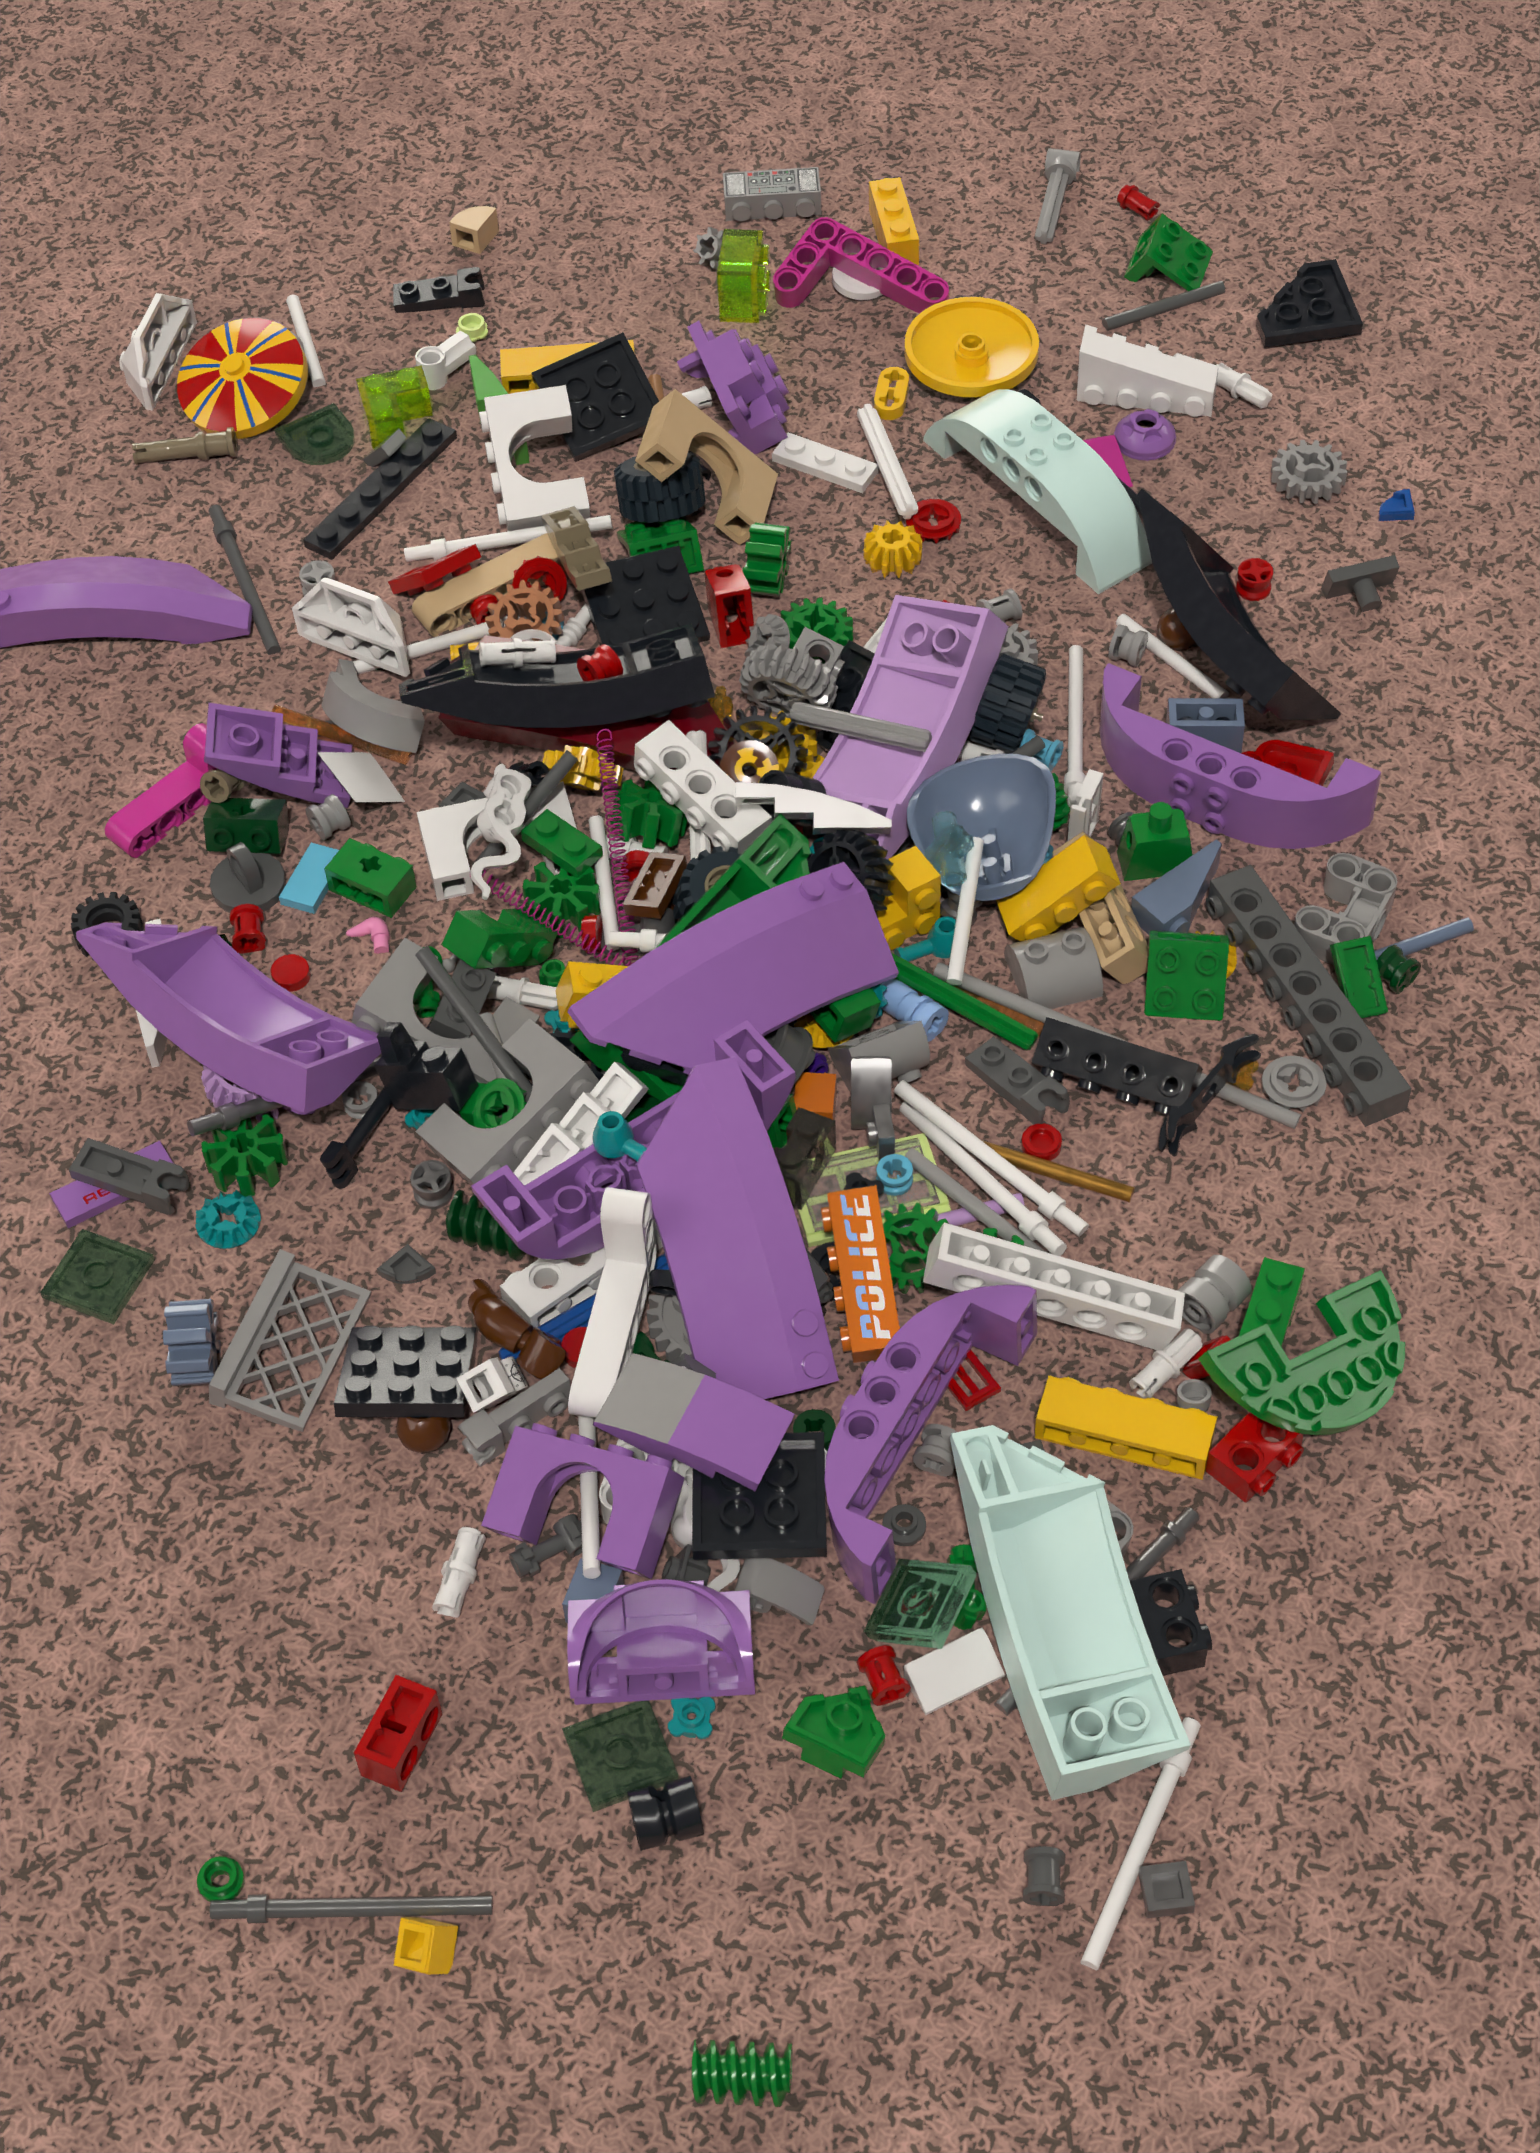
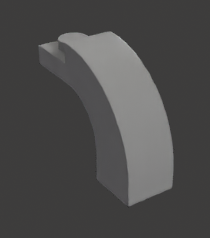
(368, 714)

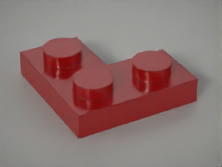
(430, 575)

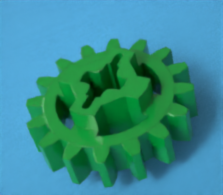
(821, 619)
(917, 1233)

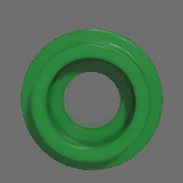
(215, 1867)

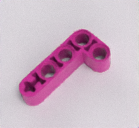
(165, 803)

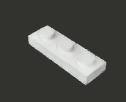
(825, 462)

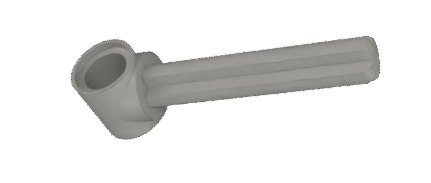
(1059, 171)

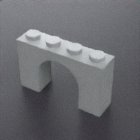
(392, 999)
(557, 1084)

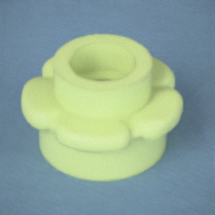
(473, 325)

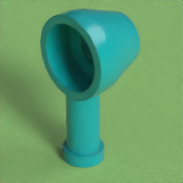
(937, 942)
(615, 1137)

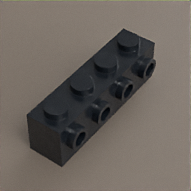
(1115, 1065)

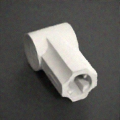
(444, 359)

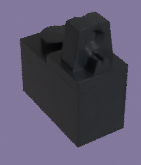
(422, 1075)

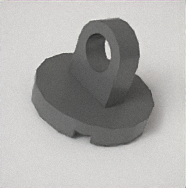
(247, 879)

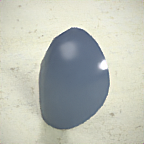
(998, 799)

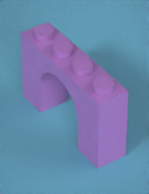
(541, 1463)

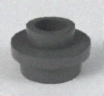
(905, 1535)

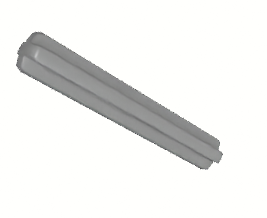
(860, 726)

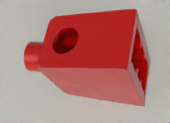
(726, 591)

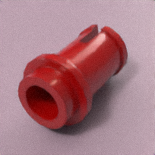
(1131, 198)

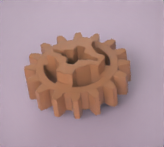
(528, 605)

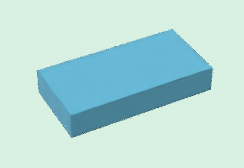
(308, 882)

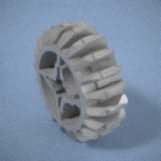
(784, 676)

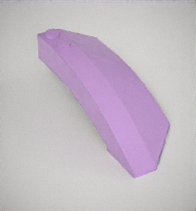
(923, 676)

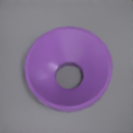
(1145, 442)

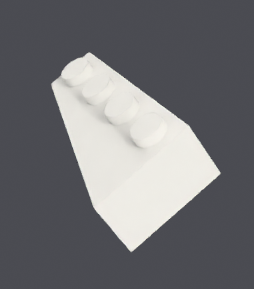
(1143, 377)

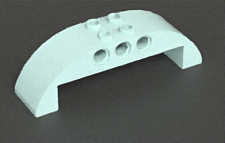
(1054, 476)

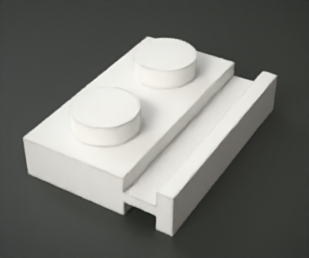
(1085, 805)

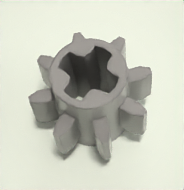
(706, 245)

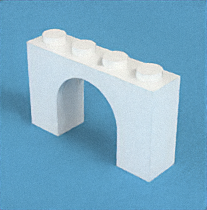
(510, 423)
(452, 829)

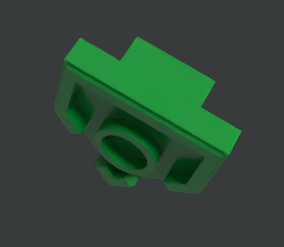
(837, 1732)

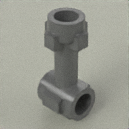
(569, 1538)

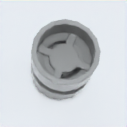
(1213, 1292)

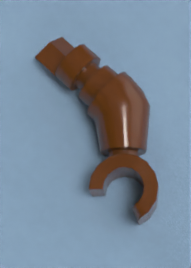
(508, 1329)

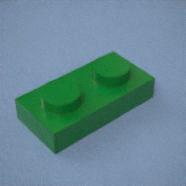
(561, 843)

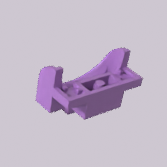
(741, 376)
(660, 1643)

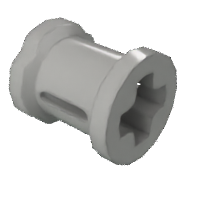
(1004, 606)

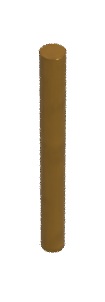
(1065, 1173)

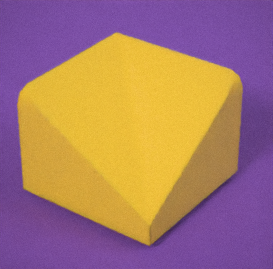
(425, 1945)

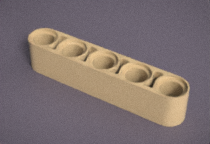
(450, 603)

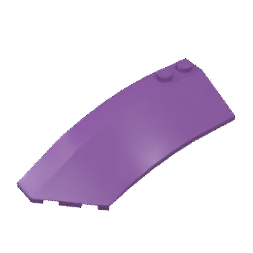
(117, 600)
(750, 962)
(232, 1014)
(734, 1240)

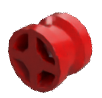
(1254, 579)
(600, 665)

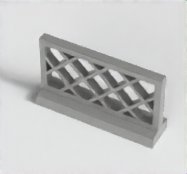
(253, 1337)

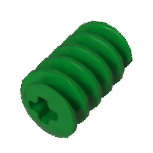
(741, 2073)

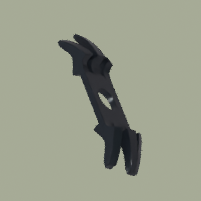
(1182, 1118)

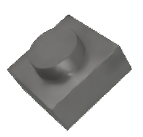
(881, 1131)
(1166, 1889)

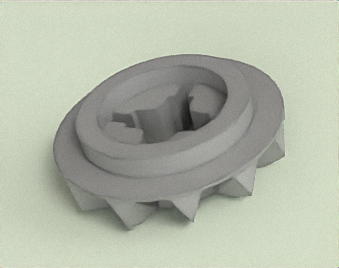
(772, 627)
(1281, 1071)

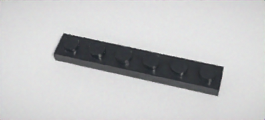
(379, 489)

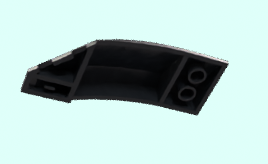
(1215, 617)
(657, 676)

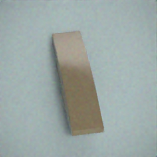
(576, 548)

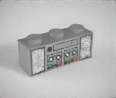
(772, 194)

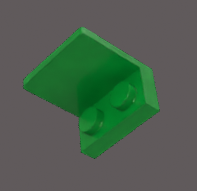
(1172, 252)
(661, 535)
(1186, 975)

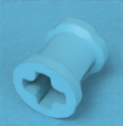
(1050, 754)

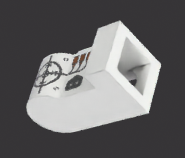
(495, 1382)

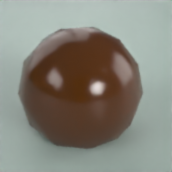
(1173, 632)
(423, 1433)

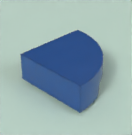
(1397, 507)

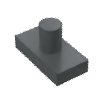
(1361, 581)

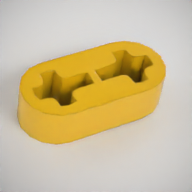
(898, 393)

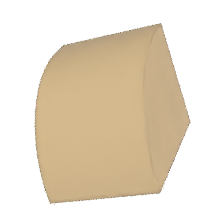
(474, 228)

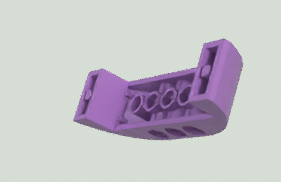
(1224, 787)
(562, 1208)
(895, 1405)

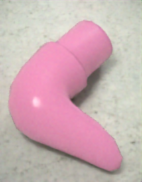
(378, 931)

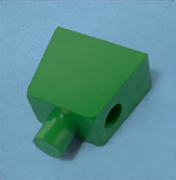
(1154, 843)

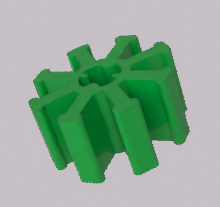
(767, 558)
(648, 815)
(563, 895)
(245, 1154)

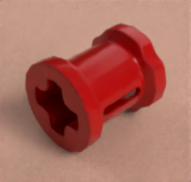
(247, 928)
(887, 1689)

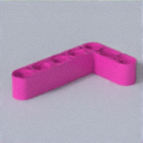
(859, 266)

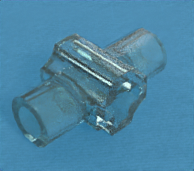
(949, 848)

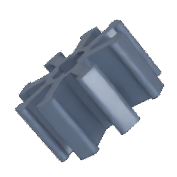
(191, 1341)

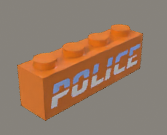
(863, 1269)

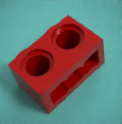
(1247, 1446)
(398, 1733)

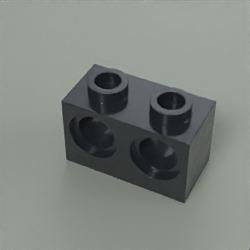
(1172, 1622)

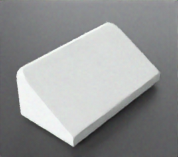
(953, 1671)

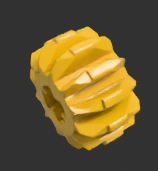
(892, 548)

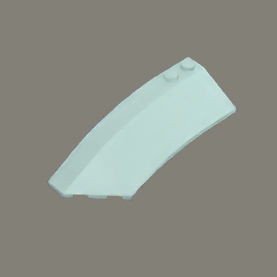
(1063, 1615)

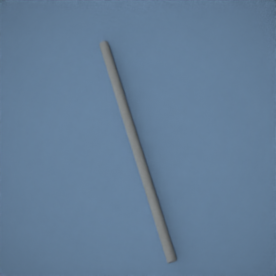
(1039, 1013)

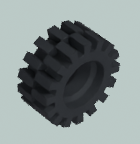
(105, 910)

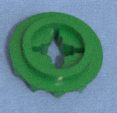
(493, 1098)

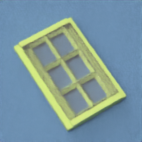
(865, 1161)

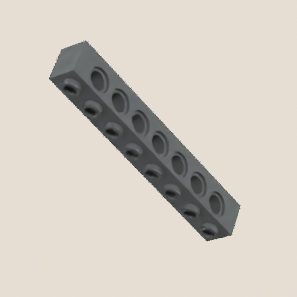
(1308, 996)

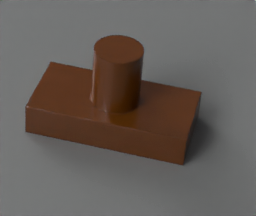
(655, 885)

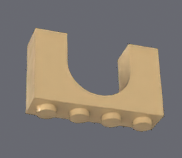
(744, 478)

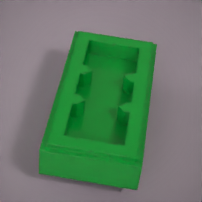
(1359, 976)

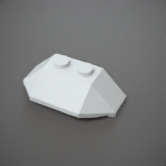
(157, 346)
(353, 625)

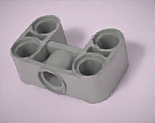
(1369, 896)

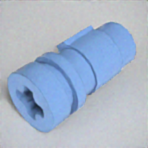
(907, 1005)

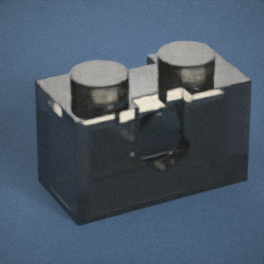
(805, 1133)

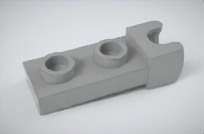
(490, 1431)

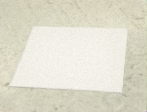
(361, 776)

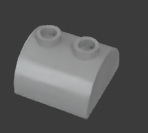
(1056, 968)
(901, 1041)

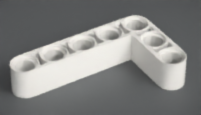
(620, 1298)

